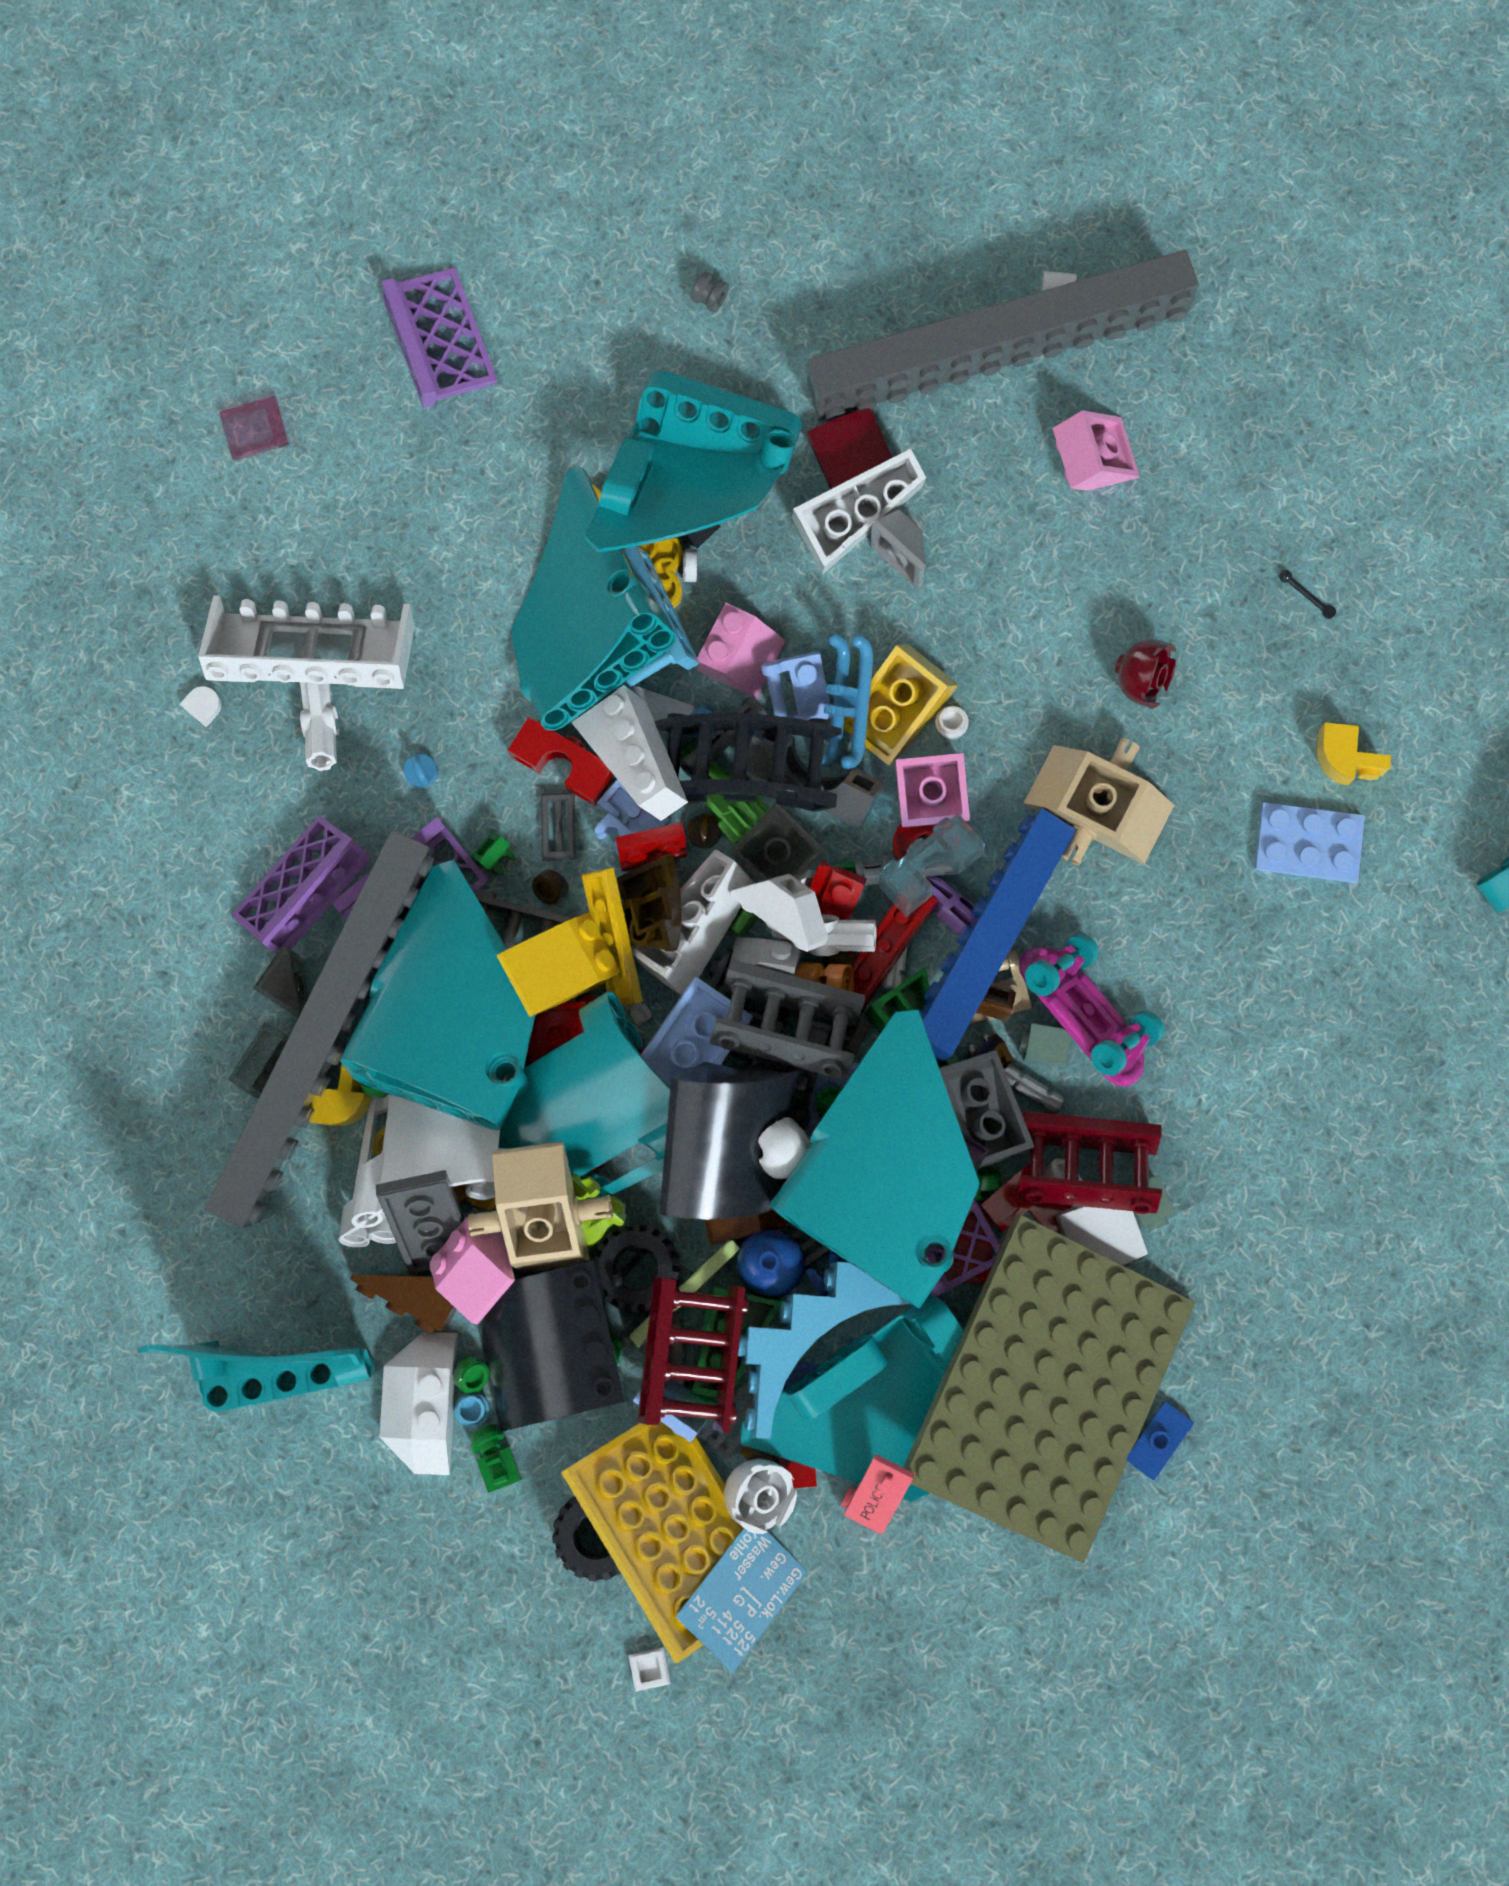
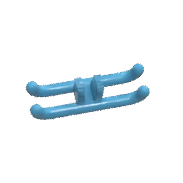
(849, 700)

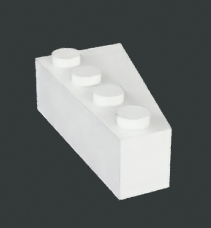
(845, 514)
(705, 918)

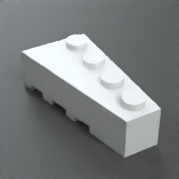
(632, 749)

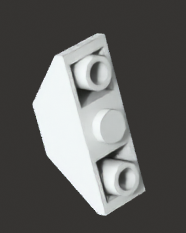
(786, 908)

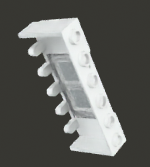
(308, 647)

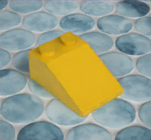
(902, 702)
(559, 964)

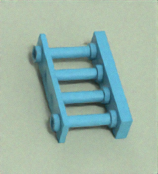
(681, 651)

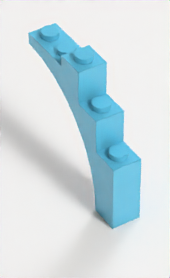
(805, 1319)

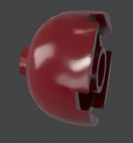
(1143, 667)

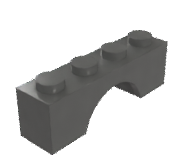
(854, 790)

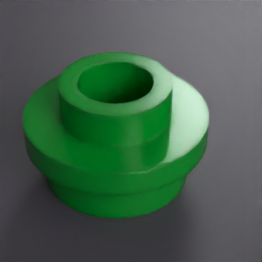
(486, 1440)

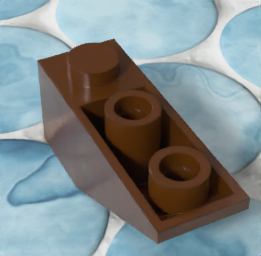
(410, 1295)

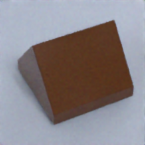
(997, 1003)

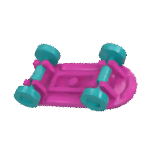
(1086, 1012)

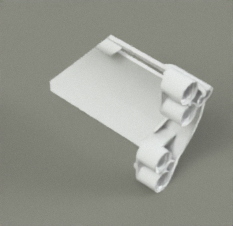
(414, 1144)

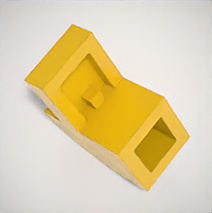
(1339, 755)
(342, 1105)

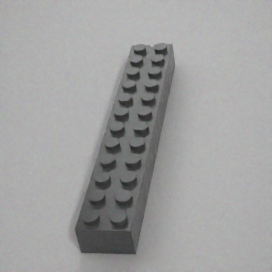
(1002, 335)
(319, 1031)

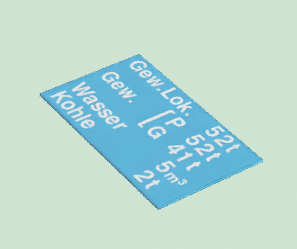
(741, 1596)

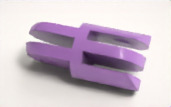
(952, 906)

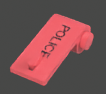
(877, 1494)

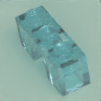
(951, 843)

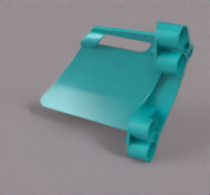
(594, 1098)

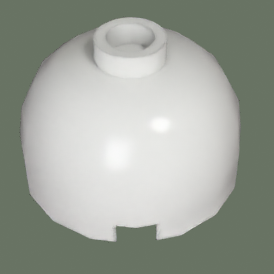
(760, 1495)

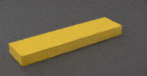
(608, 915)

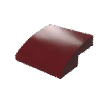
(848, 446)

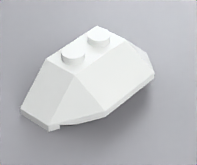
(420, 1403)

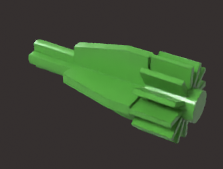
(733, 817)

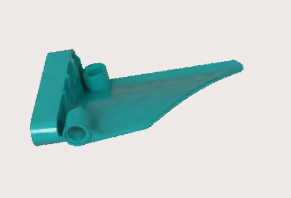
(583, 617)
(236, 1368)

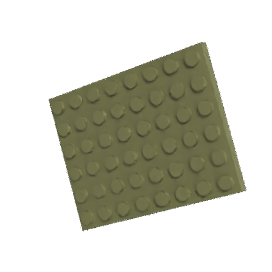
(1048, 1389)

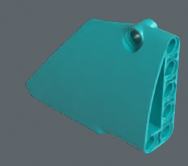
(690, 463)
(444, 1011)
(887, 1167)
(866, 1397)

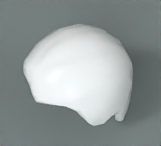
(782, 1147)

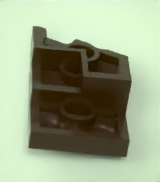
(652, 904)

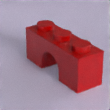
(537, 746)

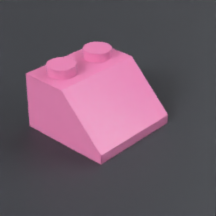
(1095, 450)
(738, 649)
(931, 789)
(472, 1271)

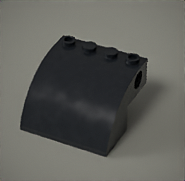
(715, 1133)
(551, 1348)

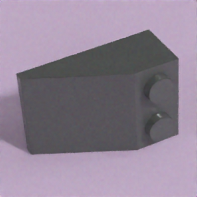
(987, 1107)

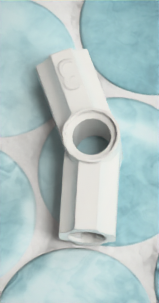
(319, 725)
(843, 936)

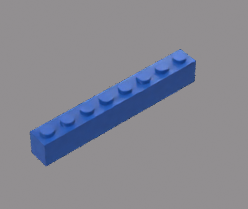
(993, 930)

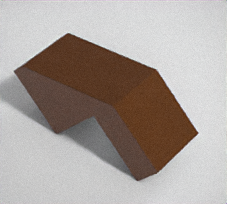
(733, 1229)

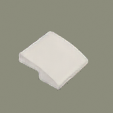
(1104, 1232)

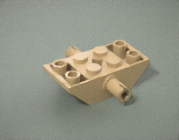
(1132, 807)
(538, 1209)

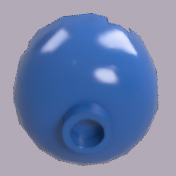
(770, 1263)

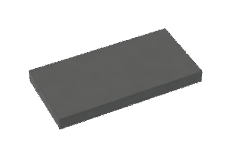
(420, 1215)

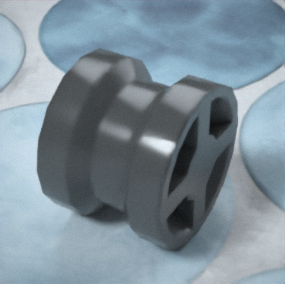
(709, 291)

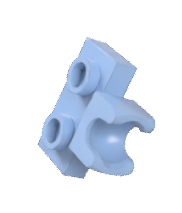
(624, 814)

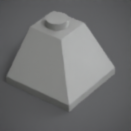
(901, 544)
(768, 954)

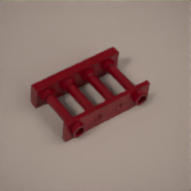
(1096, 1134)
(660, 1369)

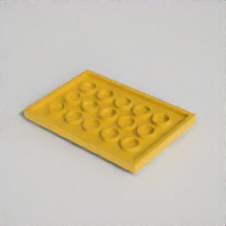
(659, 1519)

